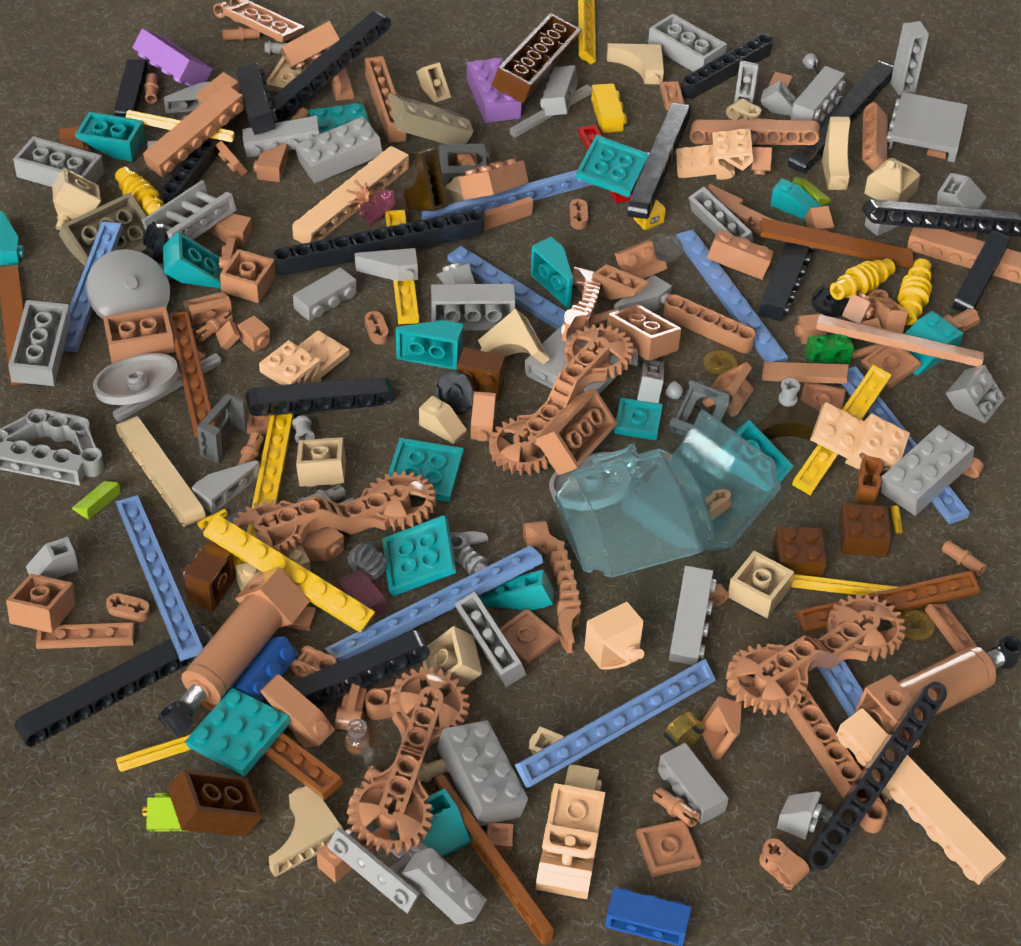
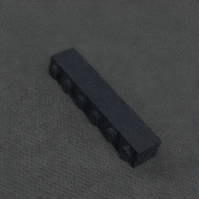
(257, 98)
(785, 280)

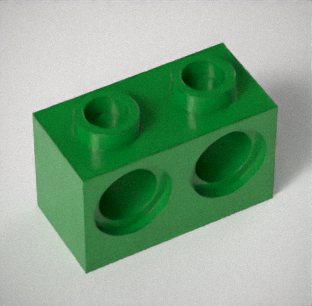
(829, 349)

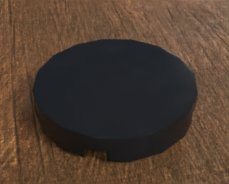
(154, 240)
(827, 305)
(456, 390)

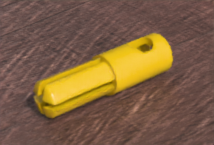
(896, 518)
(206, 521)

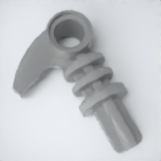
(465, 554)

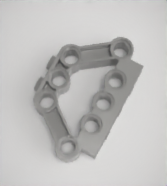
(40, 460)

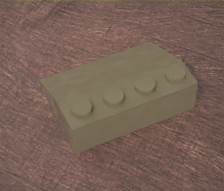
(429, 121)
(82, 231)

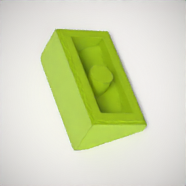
(814, 192)
(97, 499)

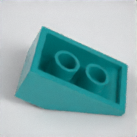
(112, 135)
(191, 262)
(552, 269)
(936, 329)
(431, 343)
(755, 437)

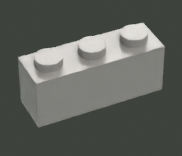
(324, 294)
(692, 782)
(444, 886)

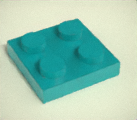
(638, 419)

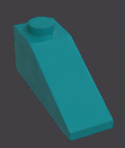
(792, 199)
(10, 248)
(522, 592)

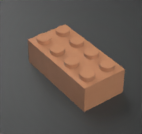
(576, 431)

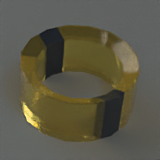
(684, 729)

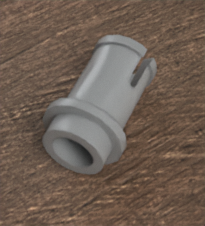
(271, 47)

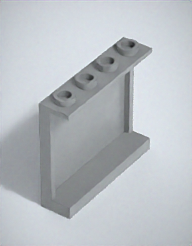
(927, 123)
(555, 349)

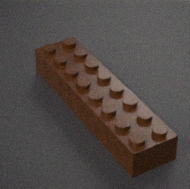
(535, 58)

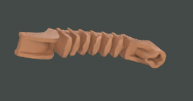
(582, 313)
(569, 604)

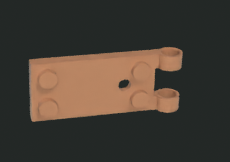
(259, 19)

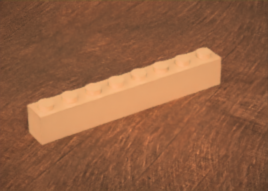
(335, 208)
(924, 801)

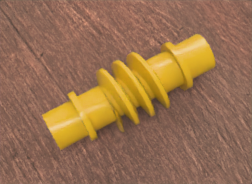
(141, 189)
(862, 278)
(916, 290)

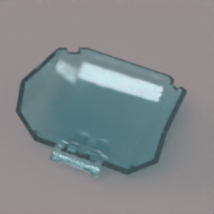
(728, 462)
(633, 511)

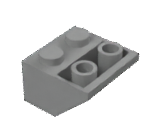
(960, 192)
(976, 393)

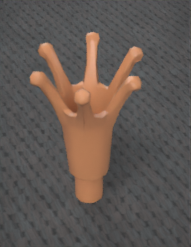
(363, 195)

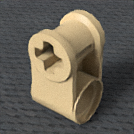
(743, 110)

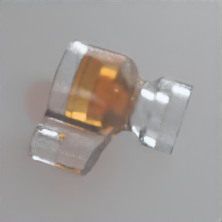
(358, 740)

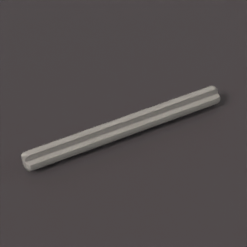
(540, 117)
(127, 410)

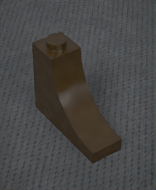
(429, 188)
(790, 421)

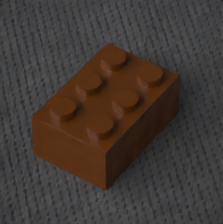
(214, 803)

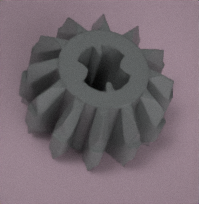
(368, 559)

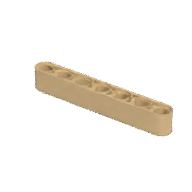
(161, 471)

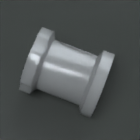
(789, 390)
(302, 425)

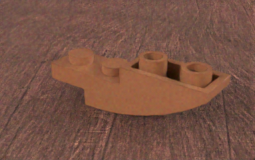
(747, 216)

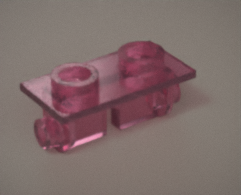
(383, 201)

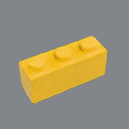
(608, 108)

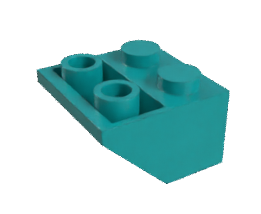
(447, 827)

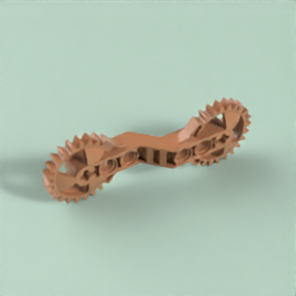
(581, 368)
(378, 507)
(783, 670)
(415, 819)

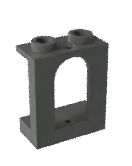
(455, 171)
(697, 391)
(211, 437)

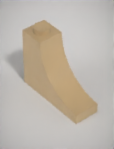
(641, 57)
(836, 154)
(513, 336)
(311, 831)

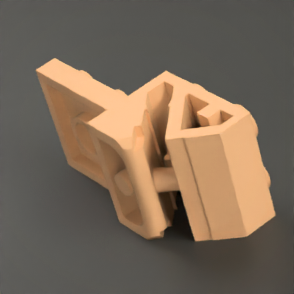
(728, 150)
(304, 362)
(859, 438)
(570, 841)

